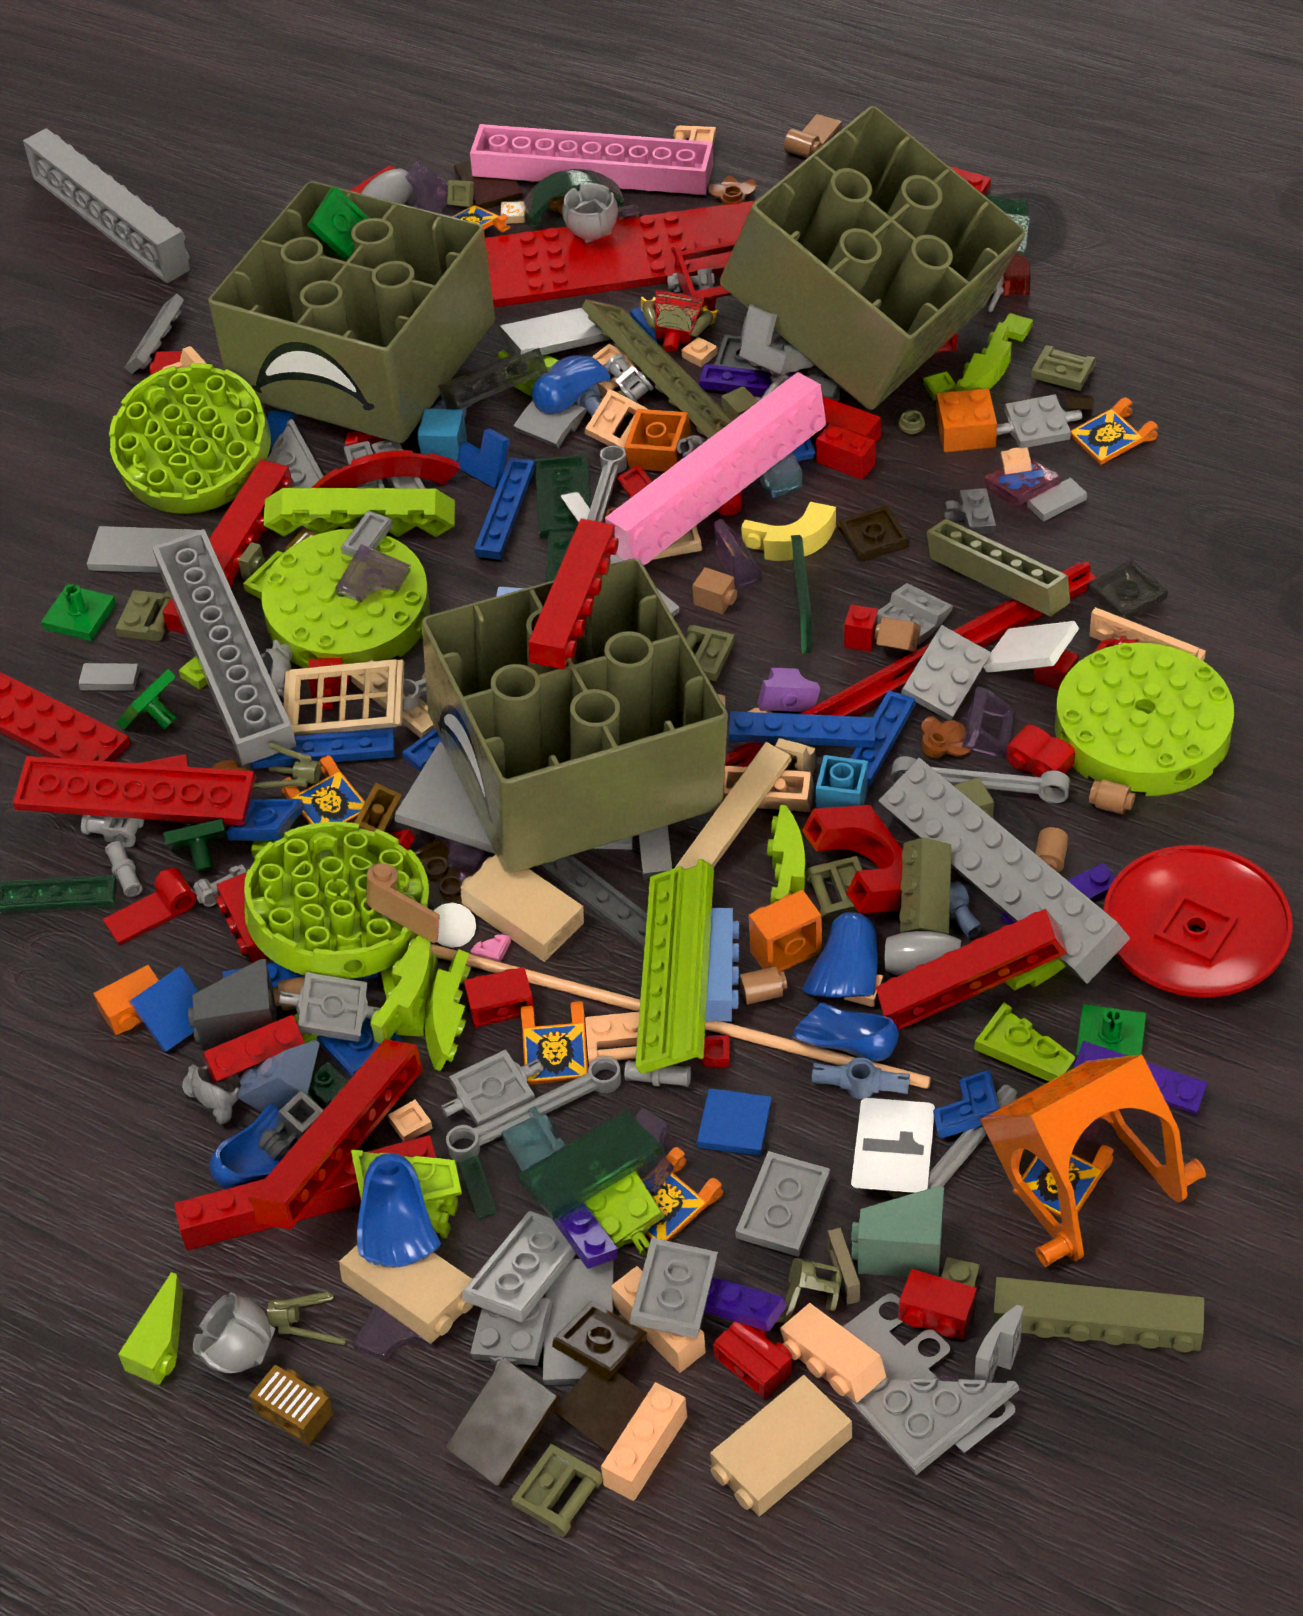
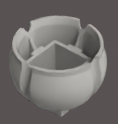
(590, 211)
(233, 1335)

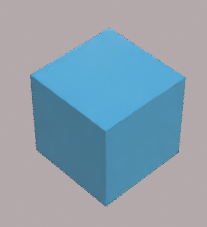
(442, 432)
(841, 782)

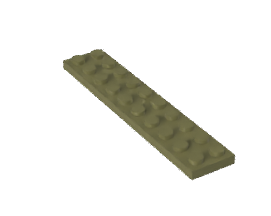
(658, 367)

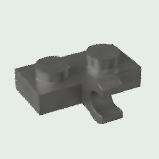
(974, 509)

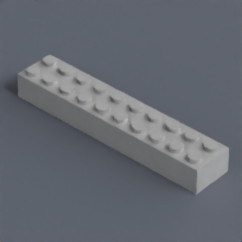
(107, 205)
(224, 647)
(1003, 866)

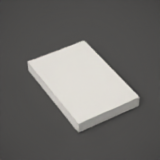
(1031, 646)

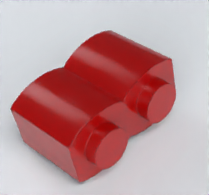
(1039, 752)

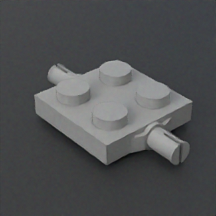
(1038, 421)
(330, 1006)
(491, 1087)
(506, 1338)

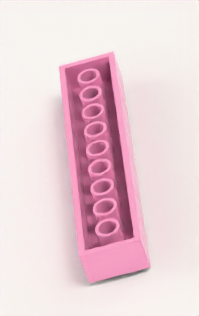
(625, 159)
(718, 469)

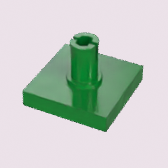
(335, 221)
(78, 612)
(149, 703)
(1112, 1029)

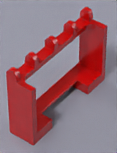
(709, 294)

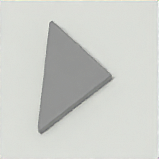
(293, 452)
(441, 804)
(928, 1415)

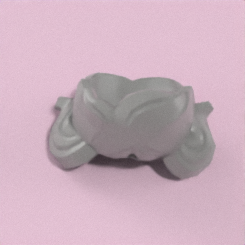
(276, 663)
(216, 1097)

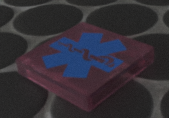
(1022, 485)

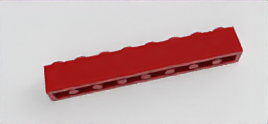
(240, 525)
(336, 1131)
(231, 1213)

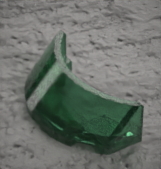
(558, 185)

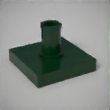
(197, 838)

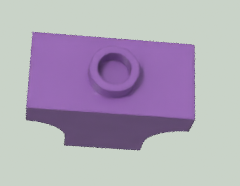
(787, 691)

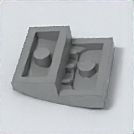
(549, 427)
(916, 606)
(1000, 1345)

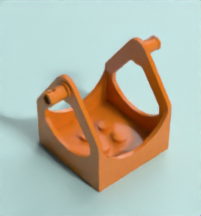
(1054, 1118)

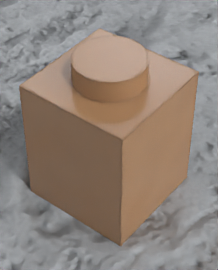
(714, 590)
(897, 634)

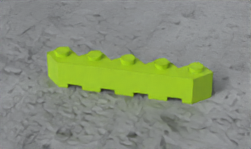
(329, 508)

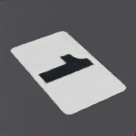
(893, 1145)

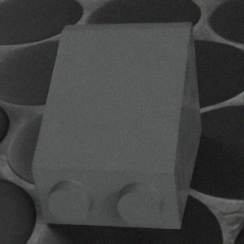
(233, 1006)

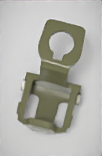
(804, 1275)

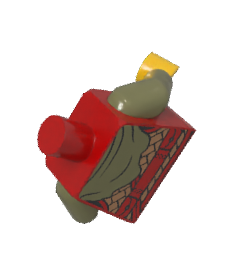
(676, 317)

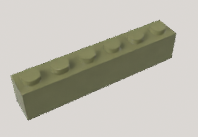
(999, 567)
(1103, 1314)

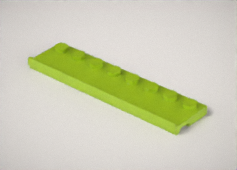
(675, 967)

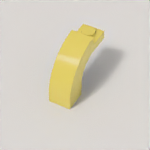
(814, 527)

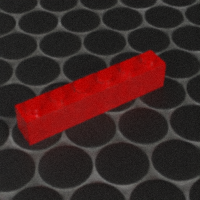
(573, 594)
(971, 969)

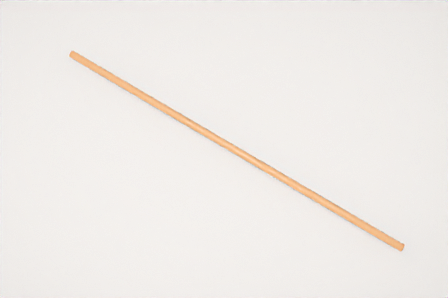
(715, 1026)

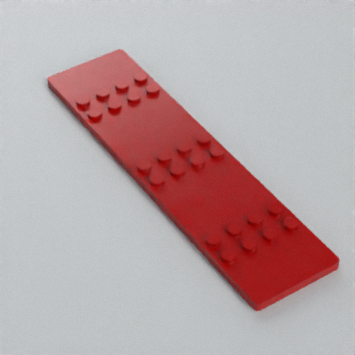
(635, 254)

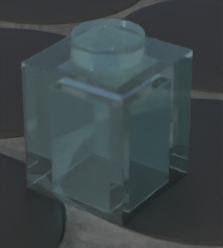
(783, 477)

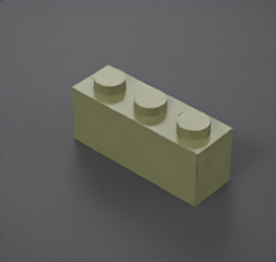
(925, 886)

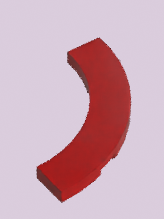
(390, 464)

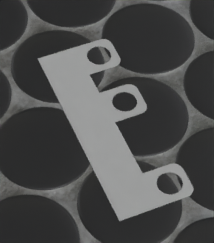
(906, 1361)

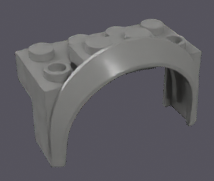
(760, 352)

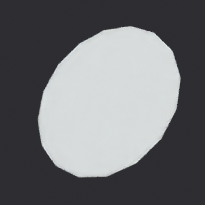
(455, 925)

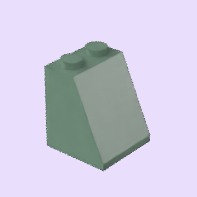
(900, 1235)

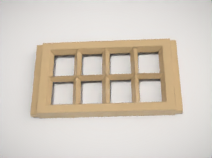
(393, 703)

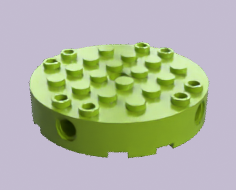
(189, 438)
(321, 623)
(1145, 717)
(311, 905)

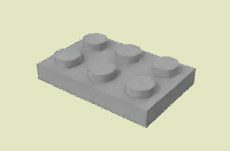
(946, 672)
(783, 1203)
(674, 1288)

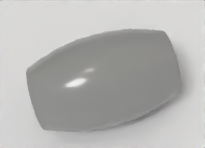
(390, 186)
(914, 948)

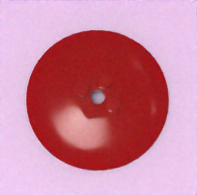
(1190, 885)

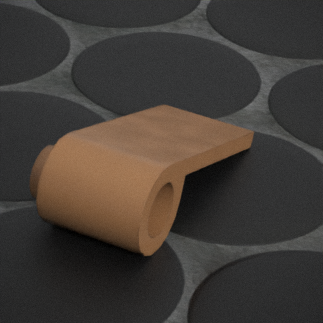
(812, 137)
(385, 899)

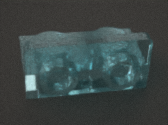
(532, 1140)

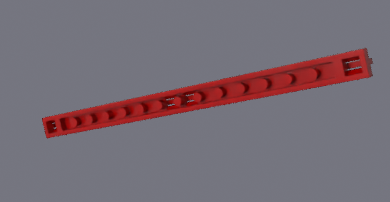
(872, 690)

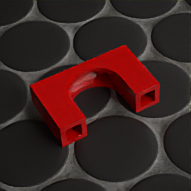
(865, 833)

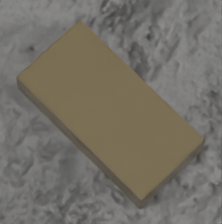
(841, 1259)

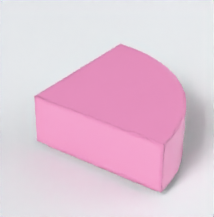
(493, 948)

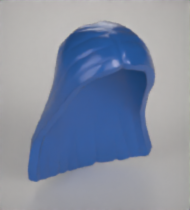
(567, 382)
(847, 961)
(848, 1031)
(239, 1157)
(393, 1215)

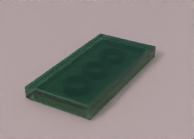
(555, 478)
(801, 594)
(590, 1164)

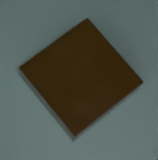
(1079, 401)

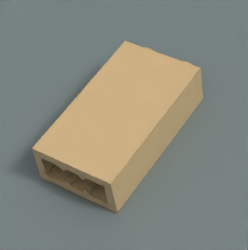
(522, 907)
(419, 1295)
(780, 1446)

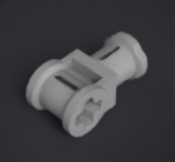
(630, 380)
(112, 828)

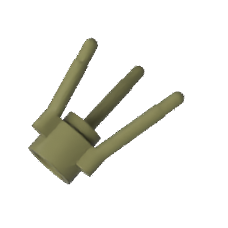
(303, 772)
(285, 1312)

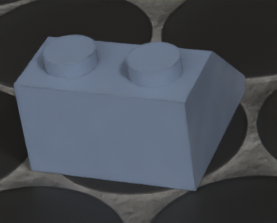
(279, 1077)

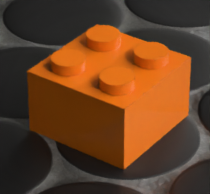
(966, 420)
(655, 439)
(785, 932)

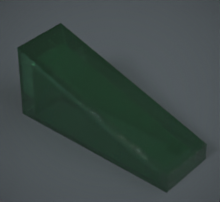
(477, 1187)

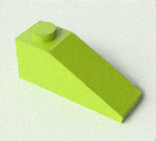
(154, 1341)

